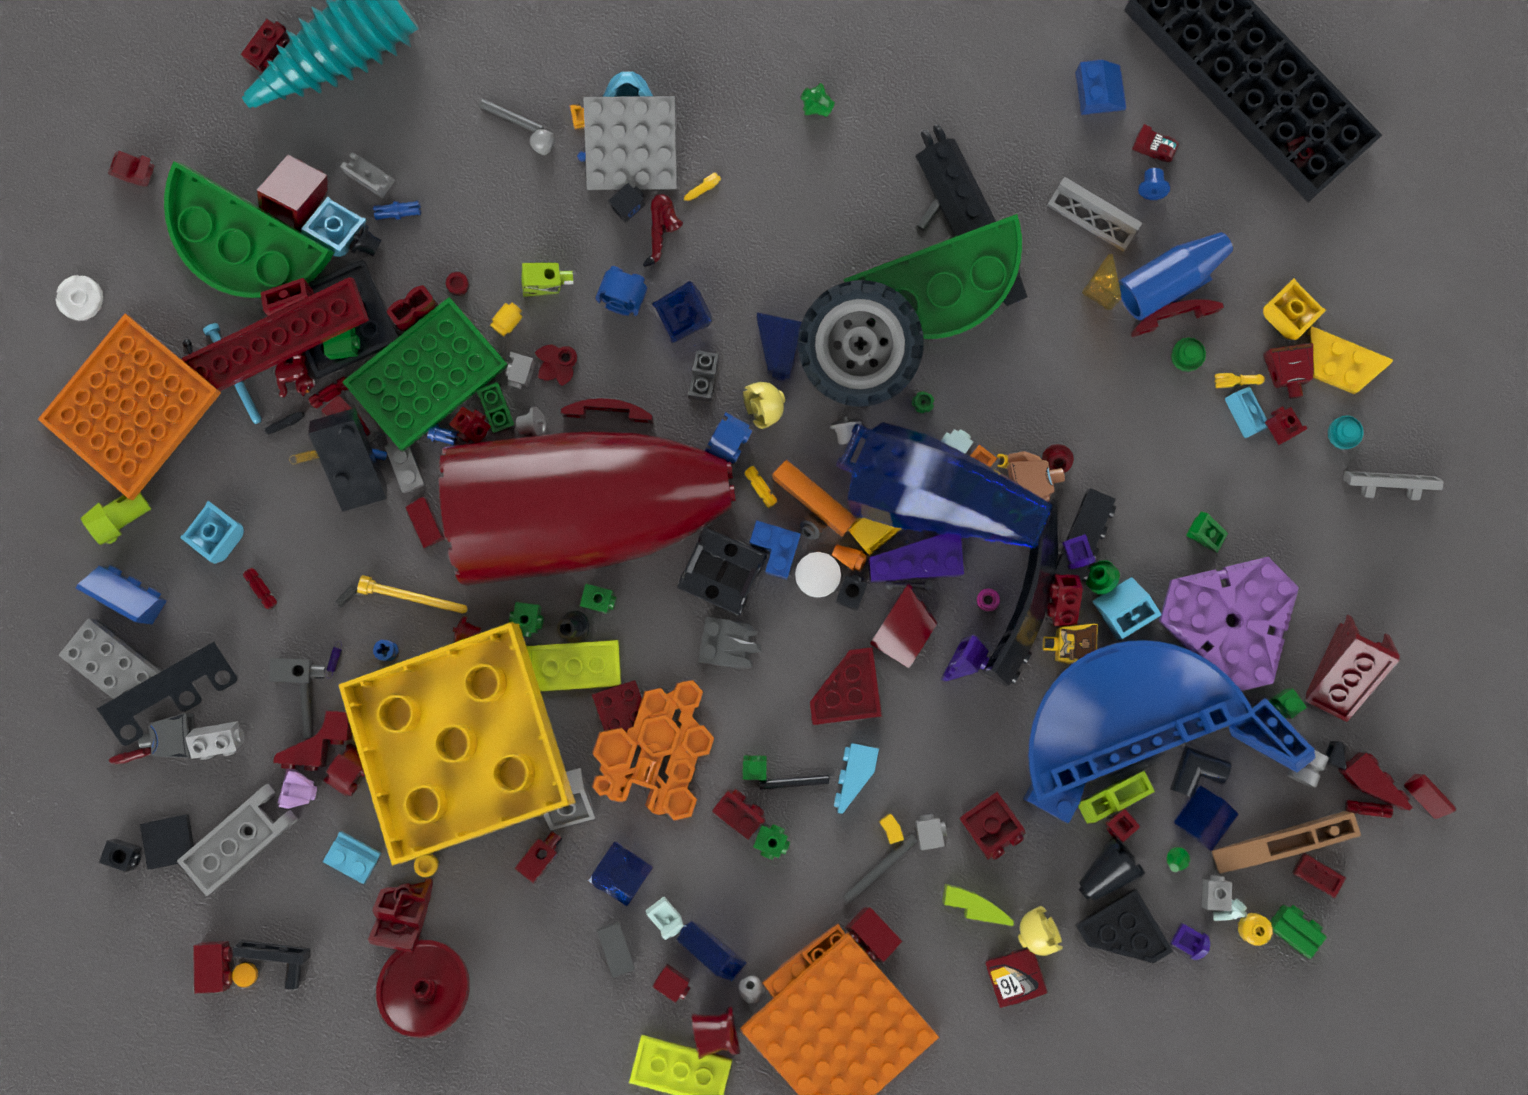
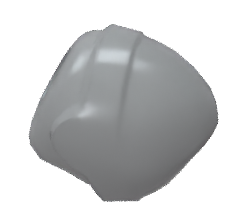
(542, 141)
(751, 989)

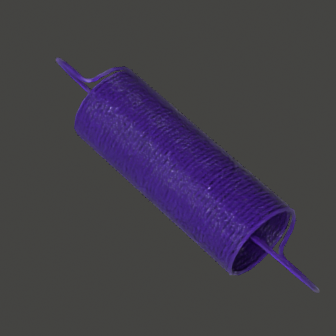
(334, 658)

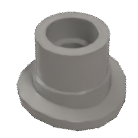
(532, 423)
(844, 428)

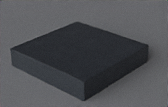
(166, 840)

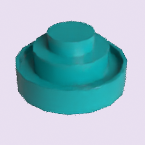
(1345, 432)

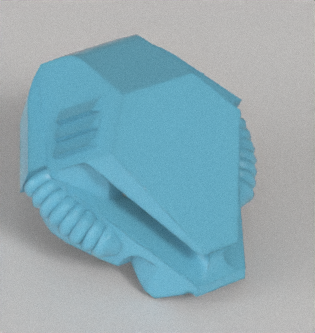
(627, 85)

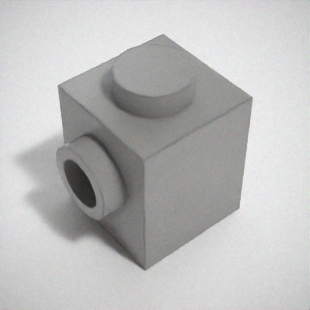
(930, 832)
(1217, 893)

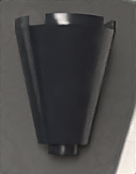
(1110, 871)

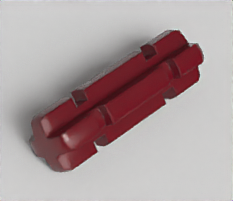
(328, 393)
(259, 588)
(1369, 809)

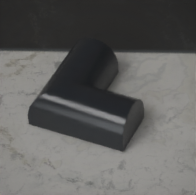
(1195, 765)

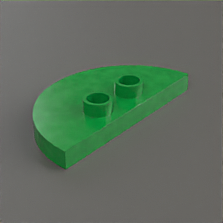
(234, 241)
(956, 280)

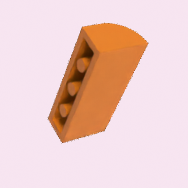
(814, 498)

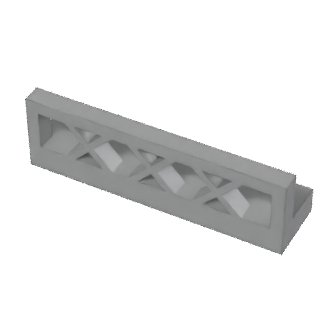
(1100, 208)

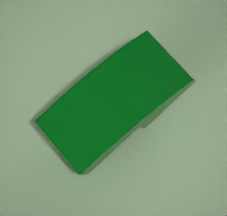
(495, 407)

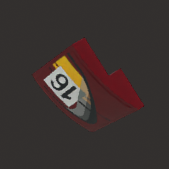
(1016, 977)

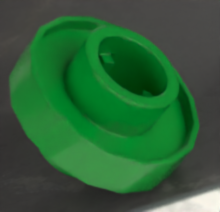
(1188, 354)
(1103, 577)

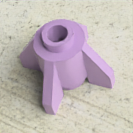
(296, 790)

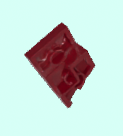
(905, 628)
(400, 915)

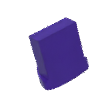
(1078, 552)
(1191, 942)

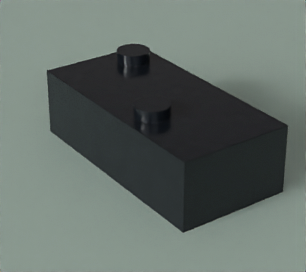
(348, 459)

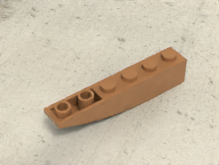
(1287, 842)

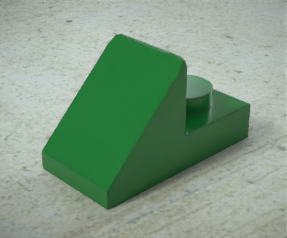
(1207, 532)

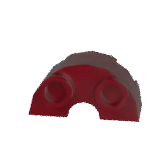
(345, 771)

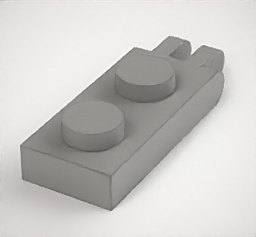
(405, 467)

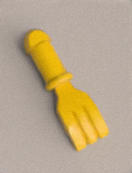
(1229, 380)

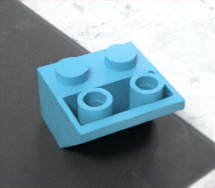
(1126, 608)

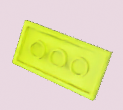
(576, 665)
(678, 1069)

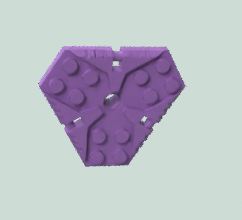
(1256, 597)

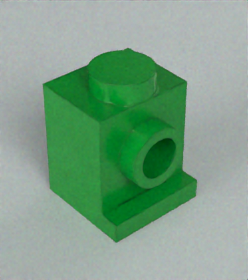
(1288, 703)
(754, 767)

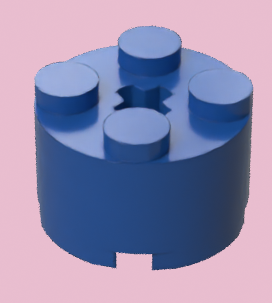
(622, 291)
(728, 438)

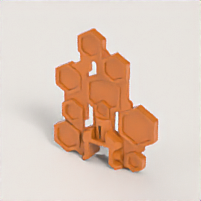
(657, 737)

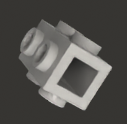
(215, 740)

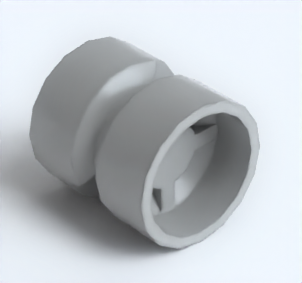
(1310, 773)

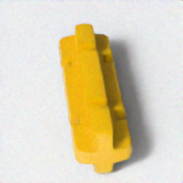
(760, 486)

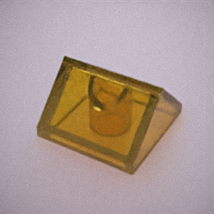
(1104, 285)

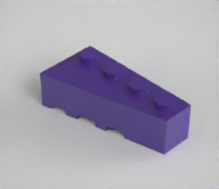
(926, 559)

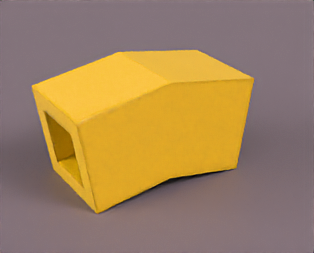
(892, 828)

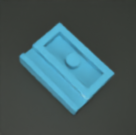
(352, 857)

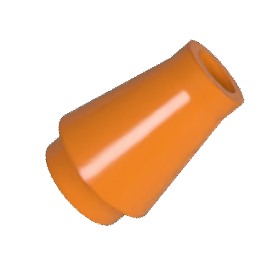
(852, 558)

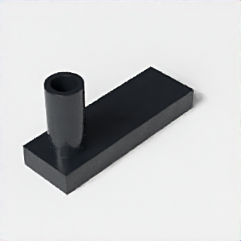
(291, 955)

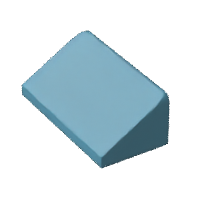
(1246, 412)

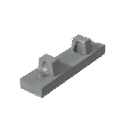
(1413, 483)

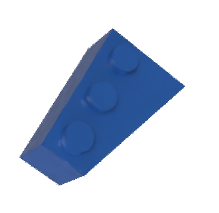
(1274, 737)

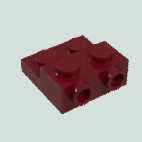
(993, 826)

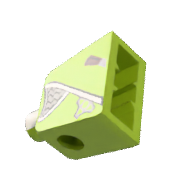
(535, 279)

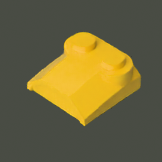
(1292, 310)

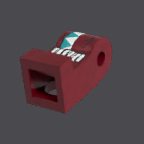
(1155, 144)

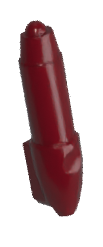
(129, 756)

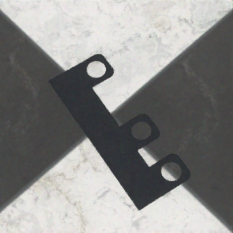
(168, 682)

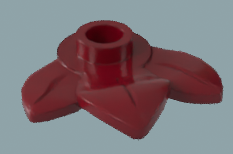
(553, 364)

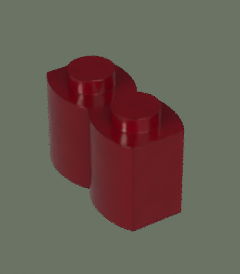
(409, 310)

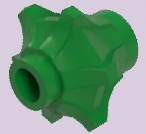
(816, 101)

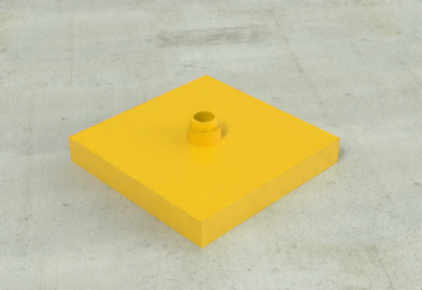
(456, 743)

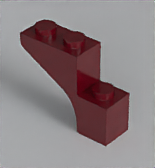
(313, 751)

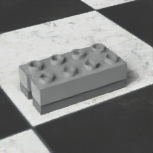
(107, 659)

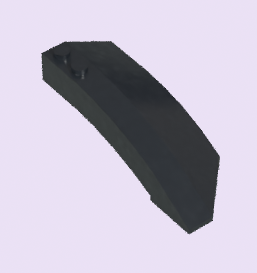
(1030, 608)

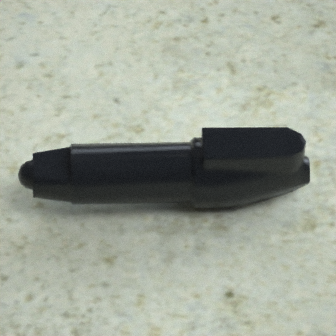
(285, 422)

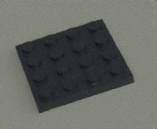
(373, 334)

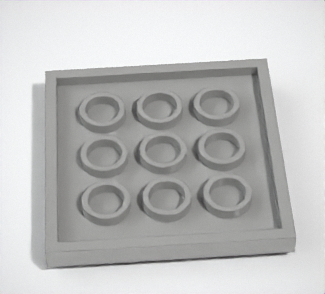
(630, 142)

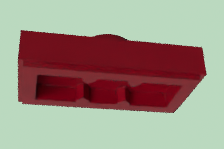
(1319, 875)

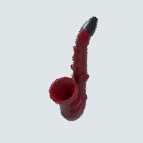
(662, 214)

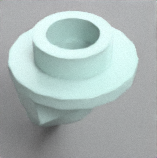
(1237, 910)

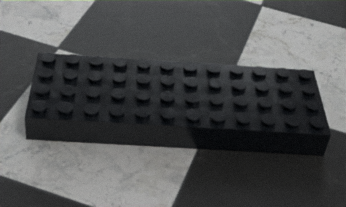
(1260, 85)

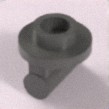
(811, 527)

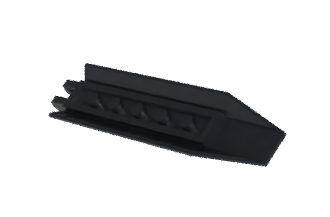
(958, 192)

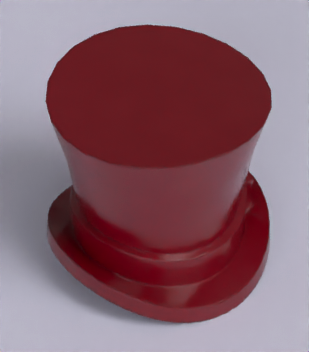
(715, 1033)

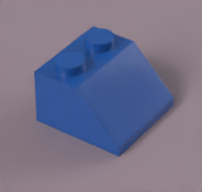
(1100, 87)
(1059, 805)

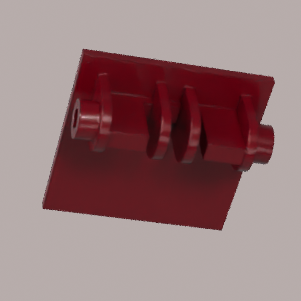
(618, 706)

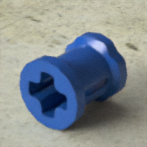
(380, 645)

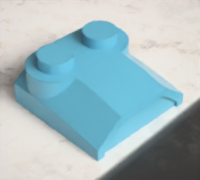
(333, 226)
(213, 533)

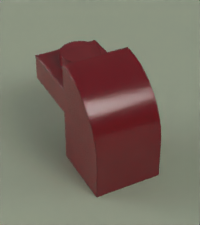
(131, 168)

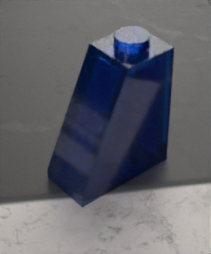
(778, 343)
(711, 951)

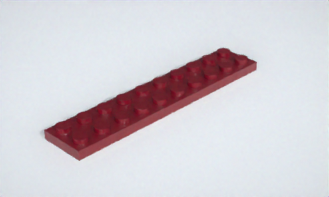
(280, 335)

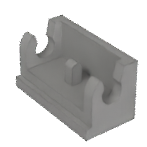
(368, 175)

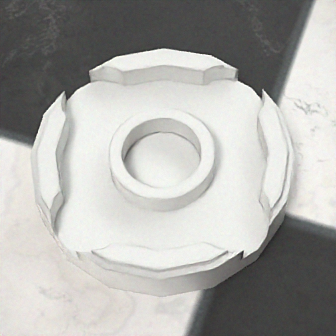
(79, 297)
(818, 574)

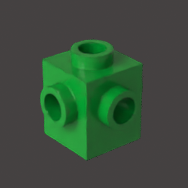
(531, 611)
(767, 833)

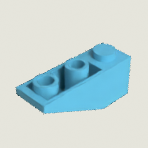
(859, 768)

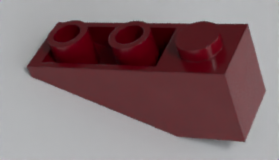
(1368, 778)

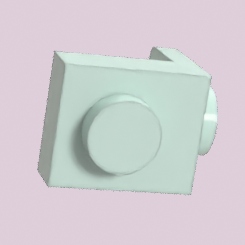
(665, 918)

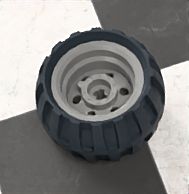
(896, 361)

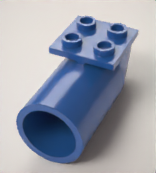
(1173, 274)

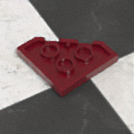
(848, 691)

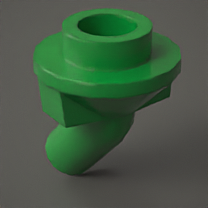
(1178, 859)

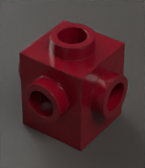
(470, 425)

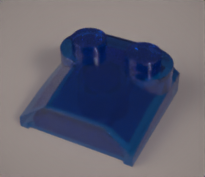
(683, 311)
(620, 873)

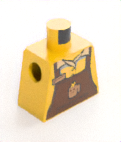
(1072, 642)

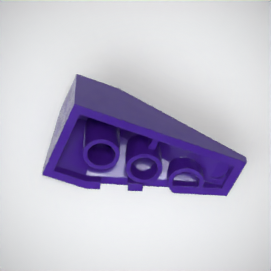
(967, 659)

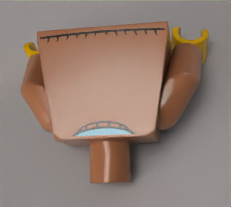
(1032, 473)

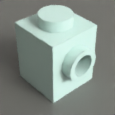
(958, 440)

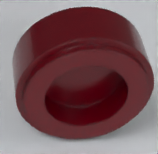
(457, 283)

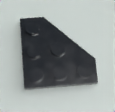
(1125, 929)

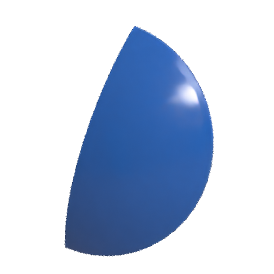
(1126, 708)

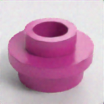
(995, 599)

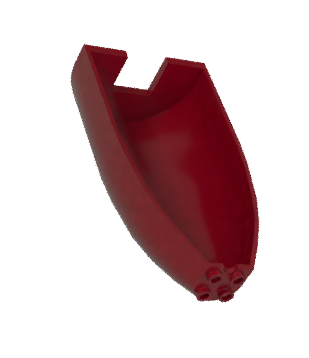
(573, 502)

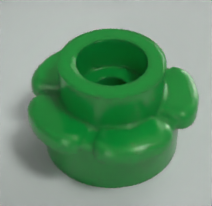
(923, 396)

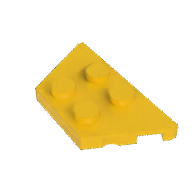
(1344, 362)

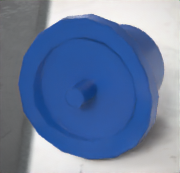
(1154, 185)

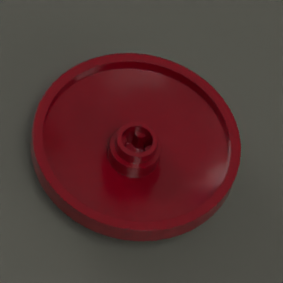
(423, 989)

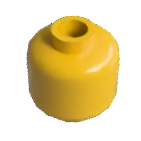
(1255, 929)

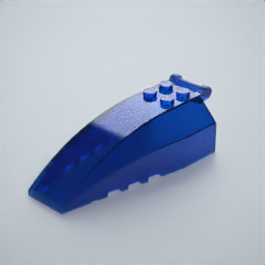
(931, 486)

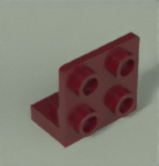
(739, 814)

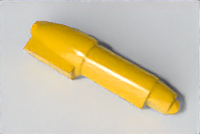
(708, 183)

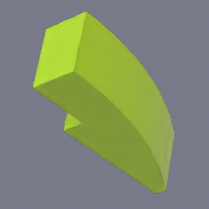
(1115, 797)
(975, 905)

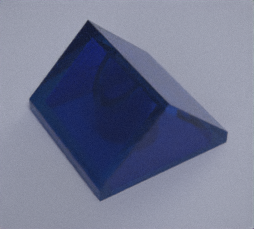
(1206, 817)

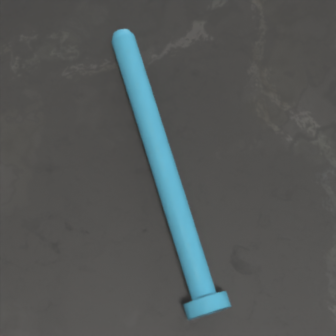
(212, 331)

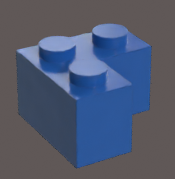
(781, 544)

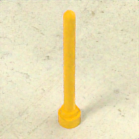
(367, 585)

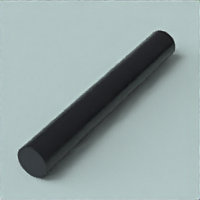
(794, 782)

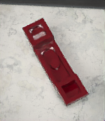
(1199, 306)
(579, 408)

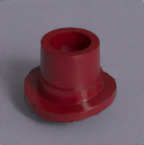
(1058, 457)
(465, 630)

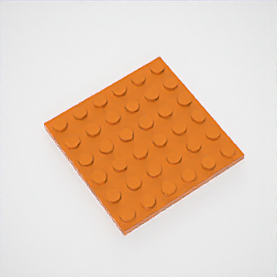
(129, 406)
(840, 1026)

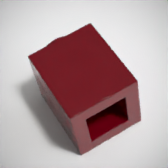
(672, 983)

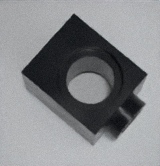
(849, 602)
(111, 853)

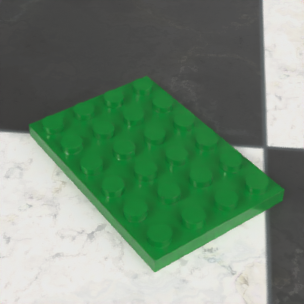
(425, 374)

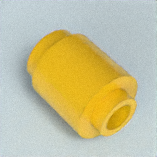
(506, 319)

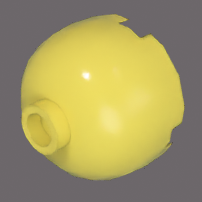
(764, 402)
(1039, 933)

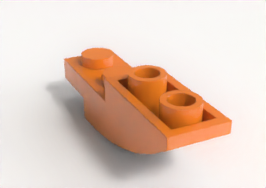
(801, 961)

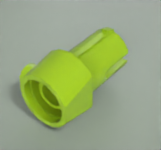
(106, 521)

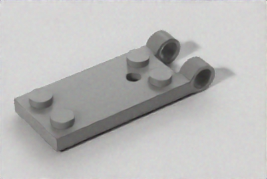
(227, 845)

